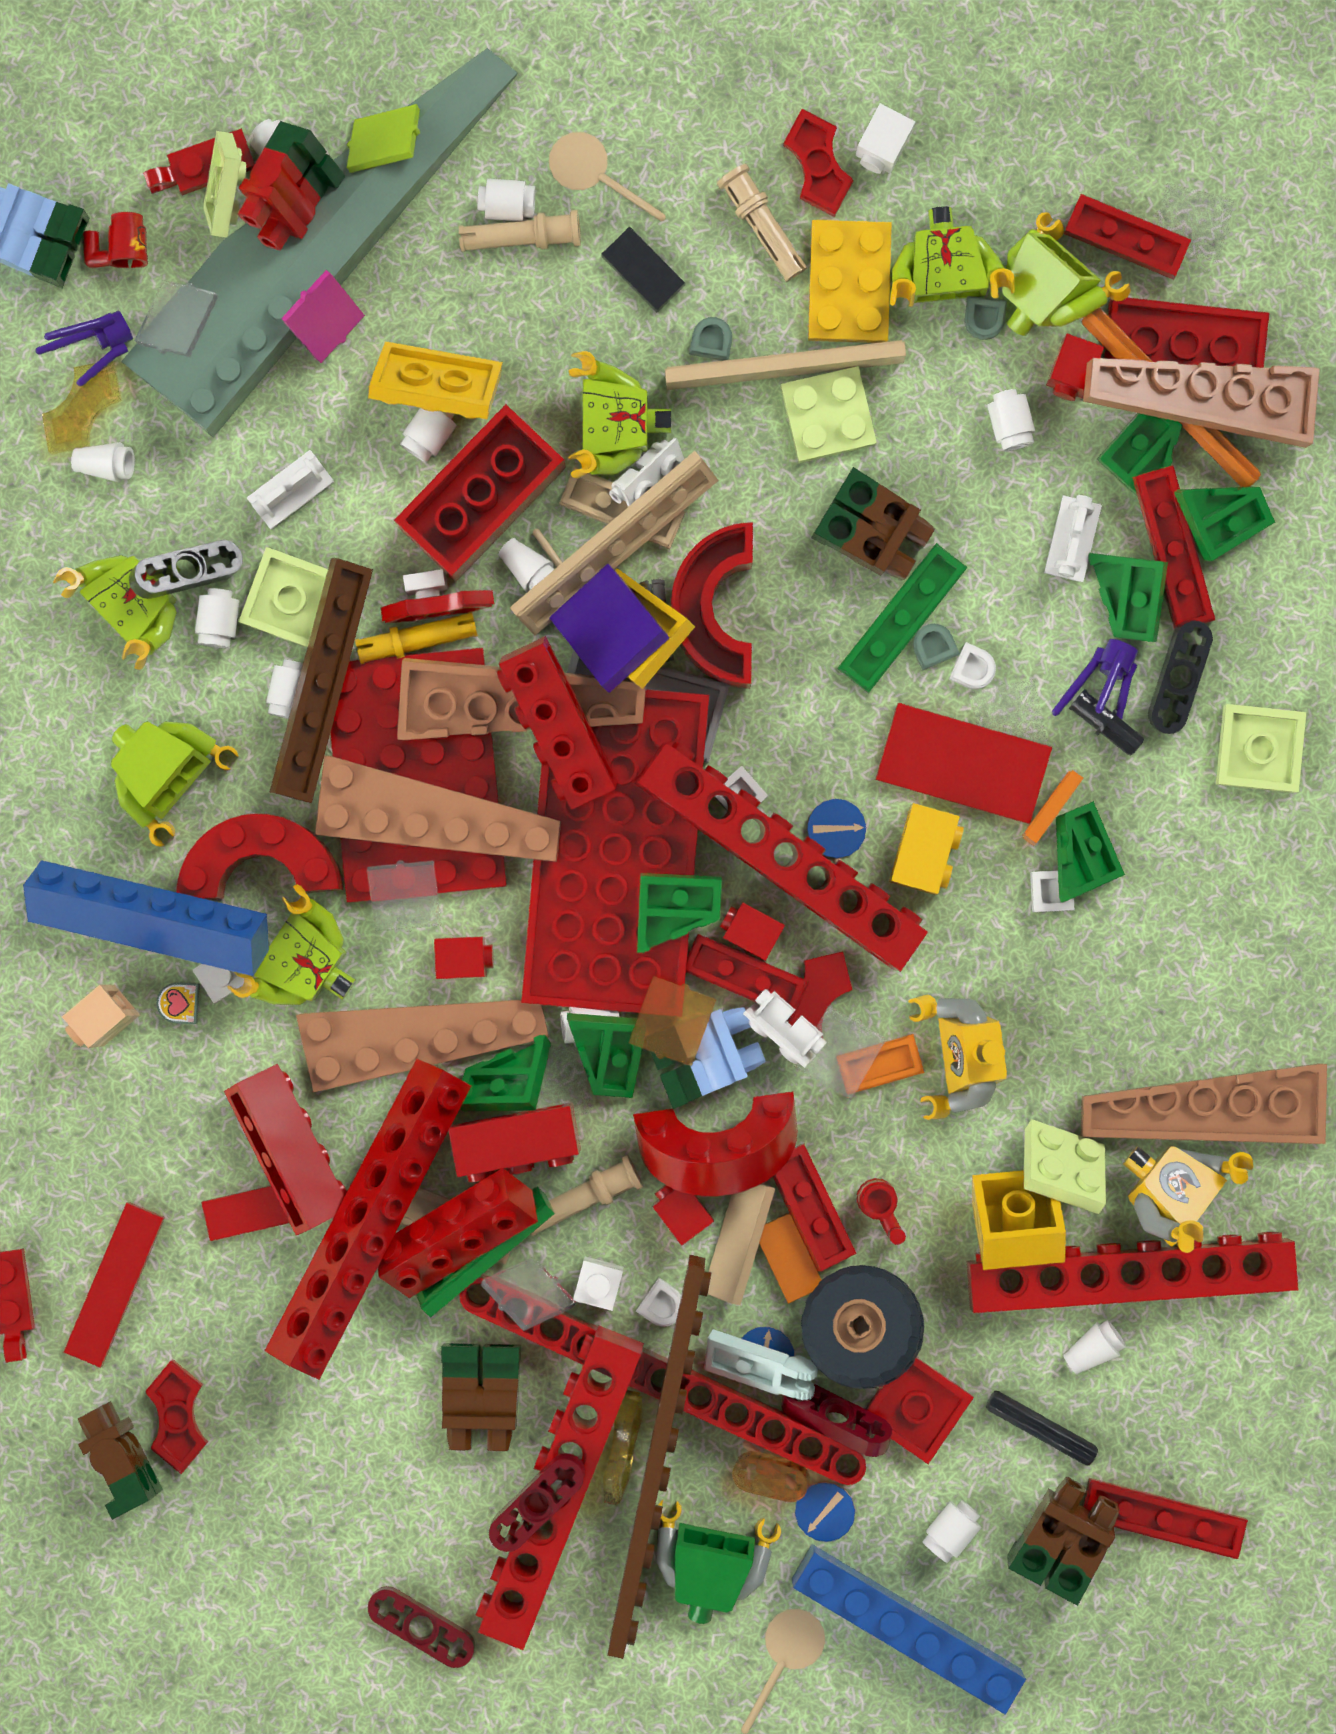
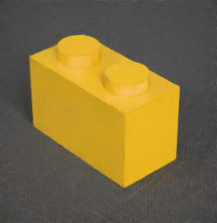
(926, 849)

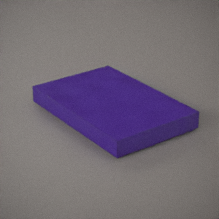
(609, 628)

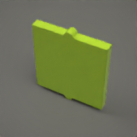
(383, 138)

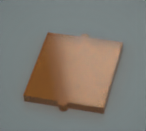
(672, 1021)

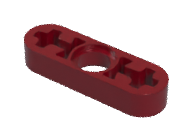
(858, 1439)
(508, 1515)
(422, 1643)

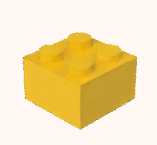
(1015, 1223)

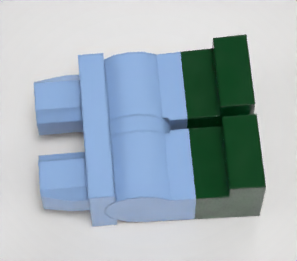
(30, 216)
(716, 1062)

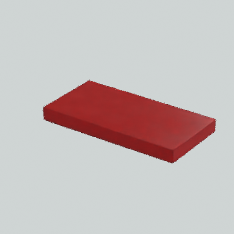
(1192, 332)
(963, 763)

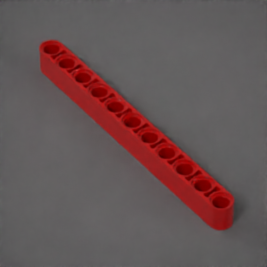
(712, 1412)

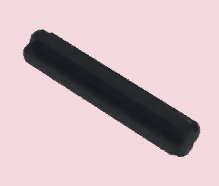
(1042, 1428)

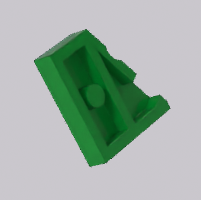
(1141, 448)
(1132, 594)
(675, 905)
(605, 1052)
(508, 1080)

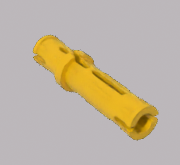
(416, 637)

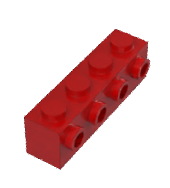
(557, 723)
(287, 1148)
(457, 1233)

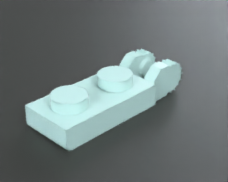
(760, 1366)

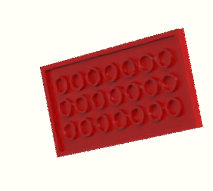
(588, 901)

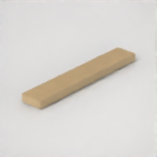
(784, 365)
(616, 540)

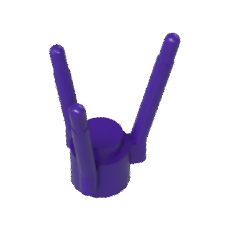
(108, 330)
(1116, 663)

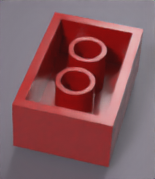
(515, 1141)

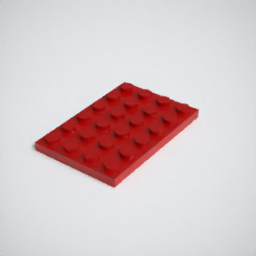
(465, 763)

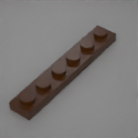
(321, 680)

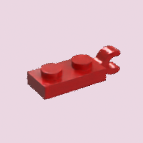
(191, 166)
(15, 1304)

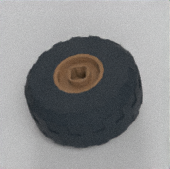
(862, 1327)

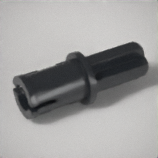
(1107, 723)

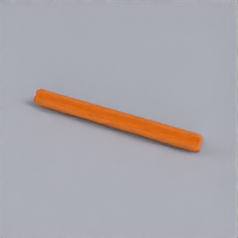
(1210, 439)

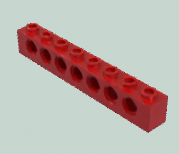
(891, 948)
(367, 1219)
(1275, 1274)
(619, 1355)

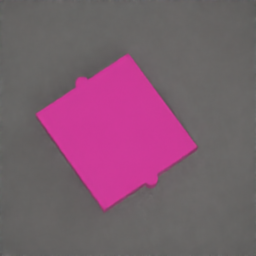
(323, 316)

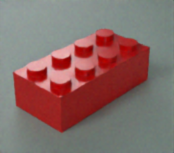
(480, 492)

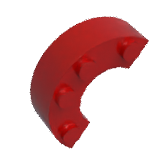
(693, 591)
(251, 836)
(721, 1160)

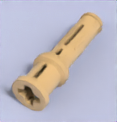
(753, 207)
(540, 231)
(600, 1188)

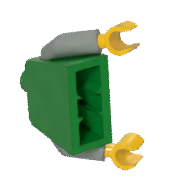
(711, 1565)

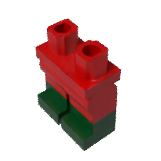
(287, 185)

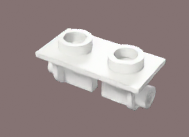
(654, 465)
(290, 489)
(1073, 538)
(771, 1021)

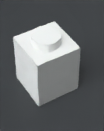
(884, 140)
(598, 1283)

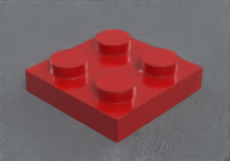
(920, 1408)

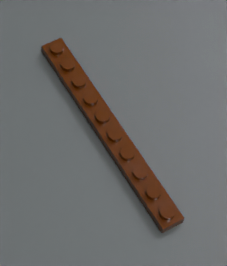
(663, 1440)

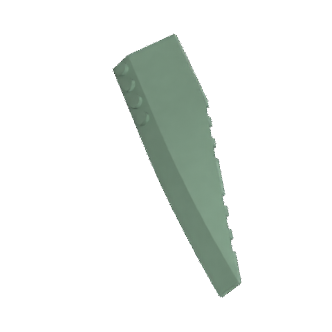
(262, 283)

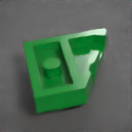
(1223, 516)
(1084, 852)

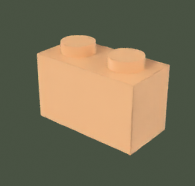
(99, 1017)

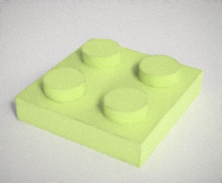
(224, 176)
(828, 414)
(284, 597)
(1261, 748)
(1064, 1166)

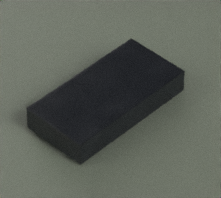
(643, 269)

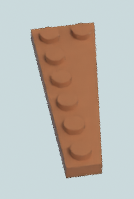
(1237, 399)
(469, 699)
(403, 811)
(387, 1041)
(1245, 1107)

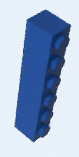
(146, 917)
(908, 1629)

